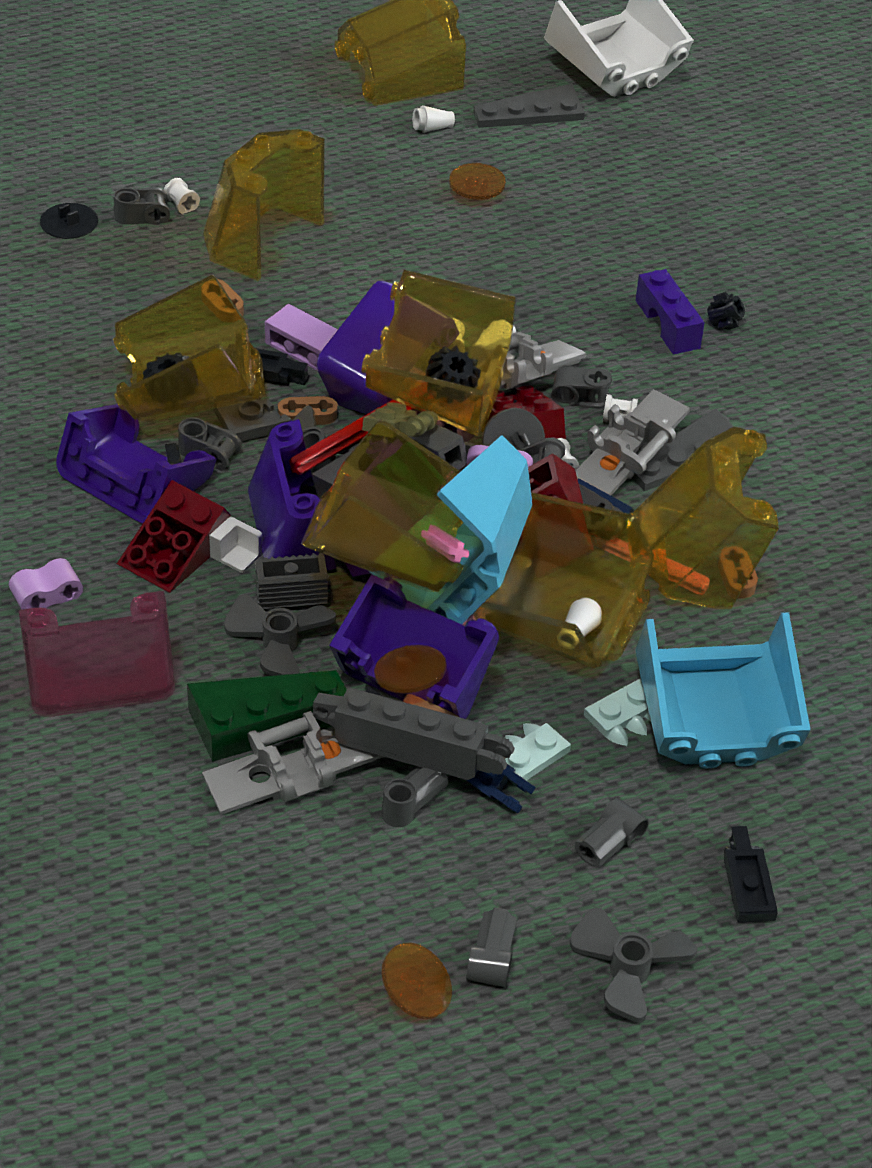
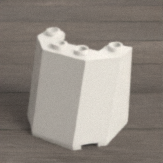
(622, 50)

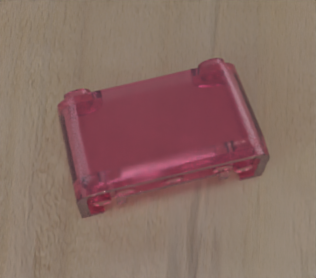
(98, 661)

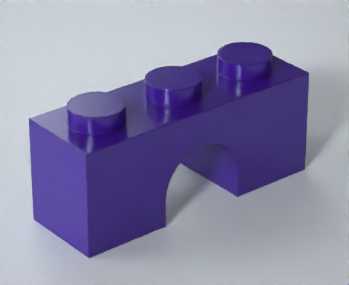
(680, 322)

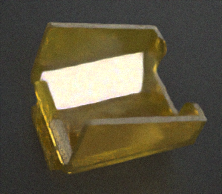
(406, 49)
(264, 174)
(426, 319)
(200, 325)
(382, 505)
(703, 526)
(568, 556)

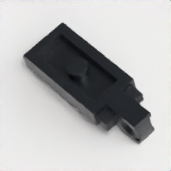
(280, 368)
(749, 879)

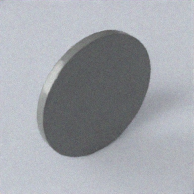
(516, 425)

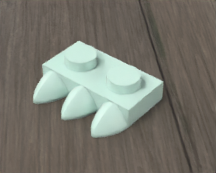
(620, 710)
(536, 750)

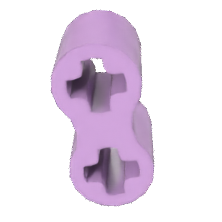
(46, 586)

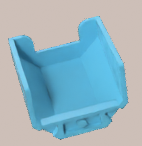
(494, 504)
(724, 699)

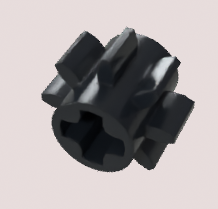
(726, 311)

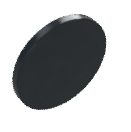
(69, 220)

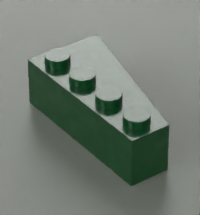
(232, 708)

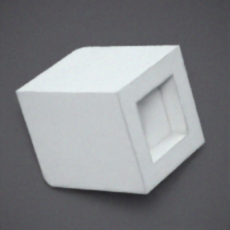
(236, 544)

